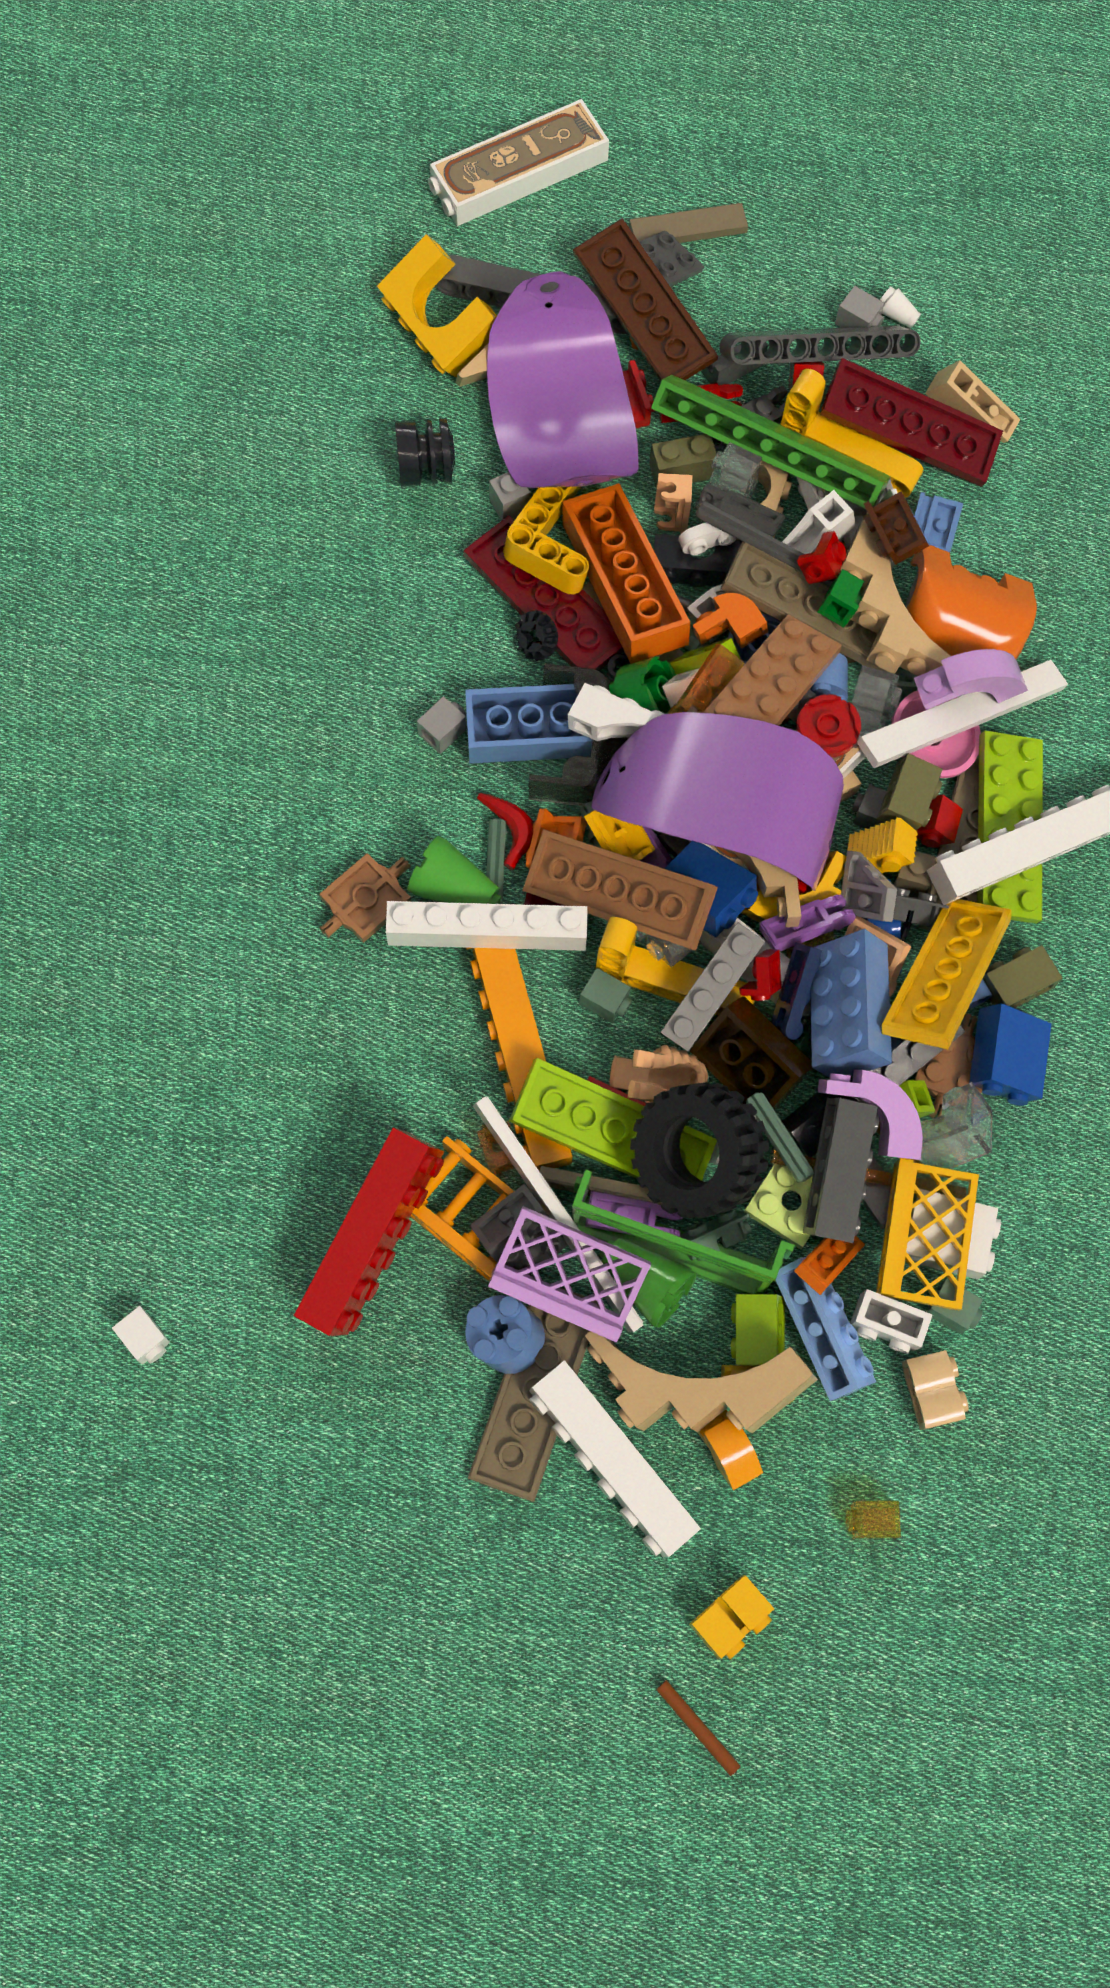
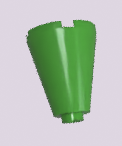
(451, 877)
(662, 1285)

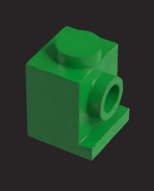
(842, 598)

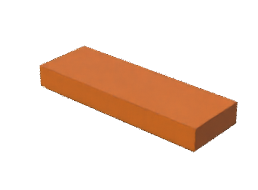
(827, 1262)

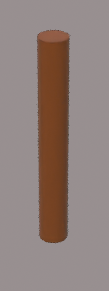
(698, 1728)

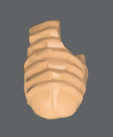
(656, 1072)

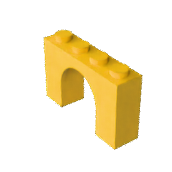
(407, 292)

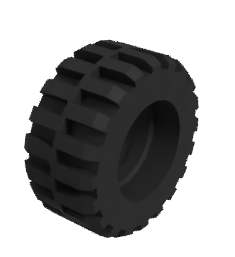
(660, 1157)

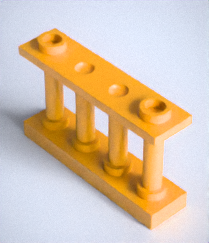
(440, 1223)

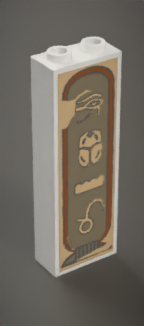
(518, 162)

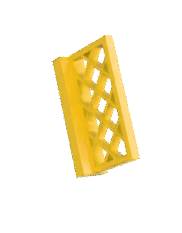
(897, 1231)

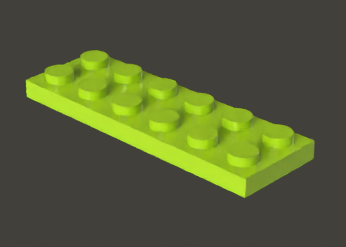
(1008, 794)
(593, 1120)

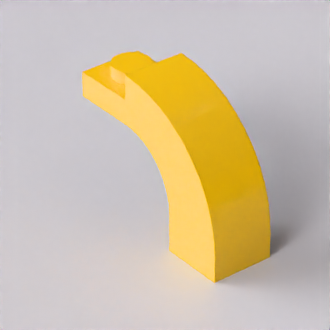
(833, 871)

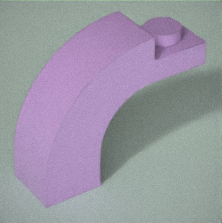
(972, 672)
(897, 1115)

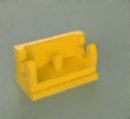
(619, 836)

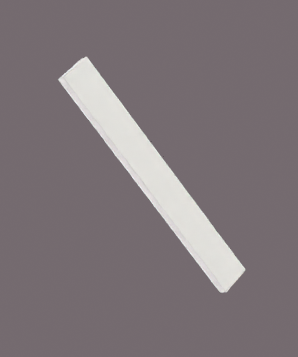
(955, 717)
(549, 1201)

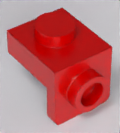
(825, 561)

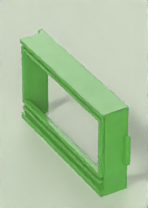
(720, 1267)

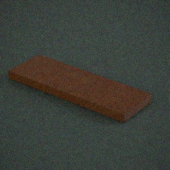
(644, 303)

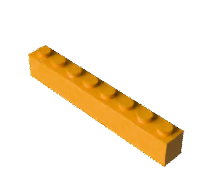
(517, 1039)

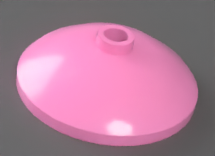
(951, 754)

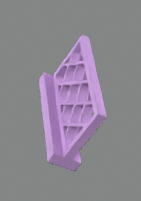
(558, 1301)

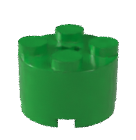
(643, 683)

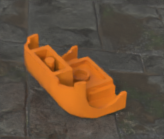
(970, 610)

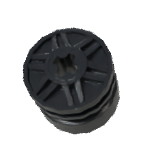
(424, 452)

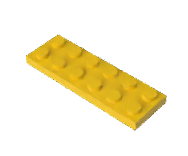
(946, 973)

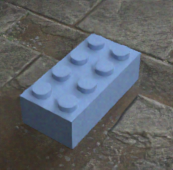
(522, 724)
(850, 1005)

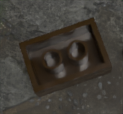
(751, 1054)

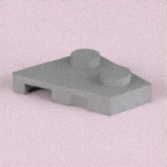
(867, 889)

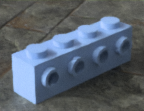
(826, 1334)

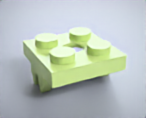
(768, 1209)

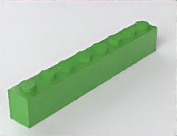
(770, 441)

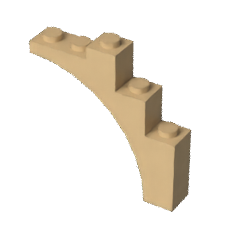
(881, 610)
(750, 1395)

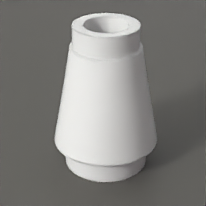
(899, 308)

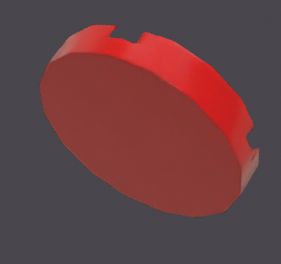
(833, 734)

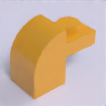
(731, 1451)

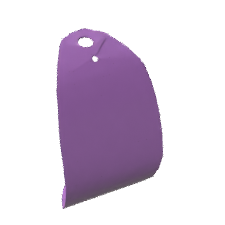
(559, 388)
(729, 788)

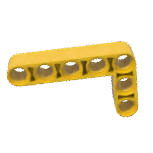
(803, 416)
(540, 555)
(640, 970)

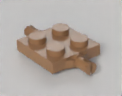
(361, 897)
(951, 1066)

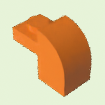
(732, 613)

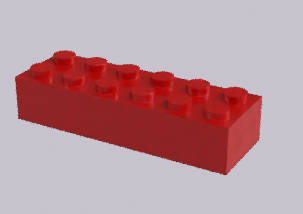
(370, 1234)

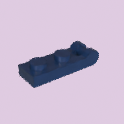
(796, 990)

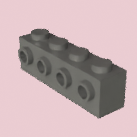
(841, 1169)

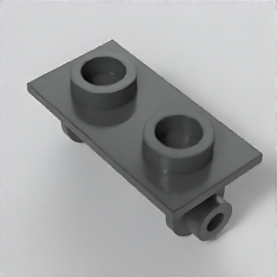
(923, 908)

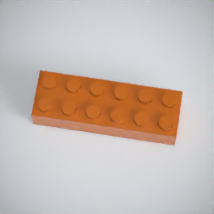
(626, 573)

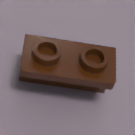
(897, 528)

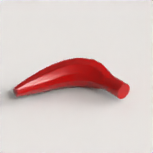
(518, 822)

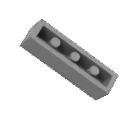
(713, 986)

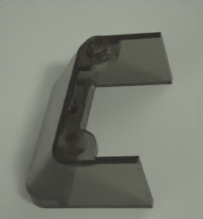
(579, 772)

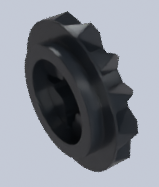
(545, 631)

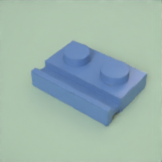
(938, 520)

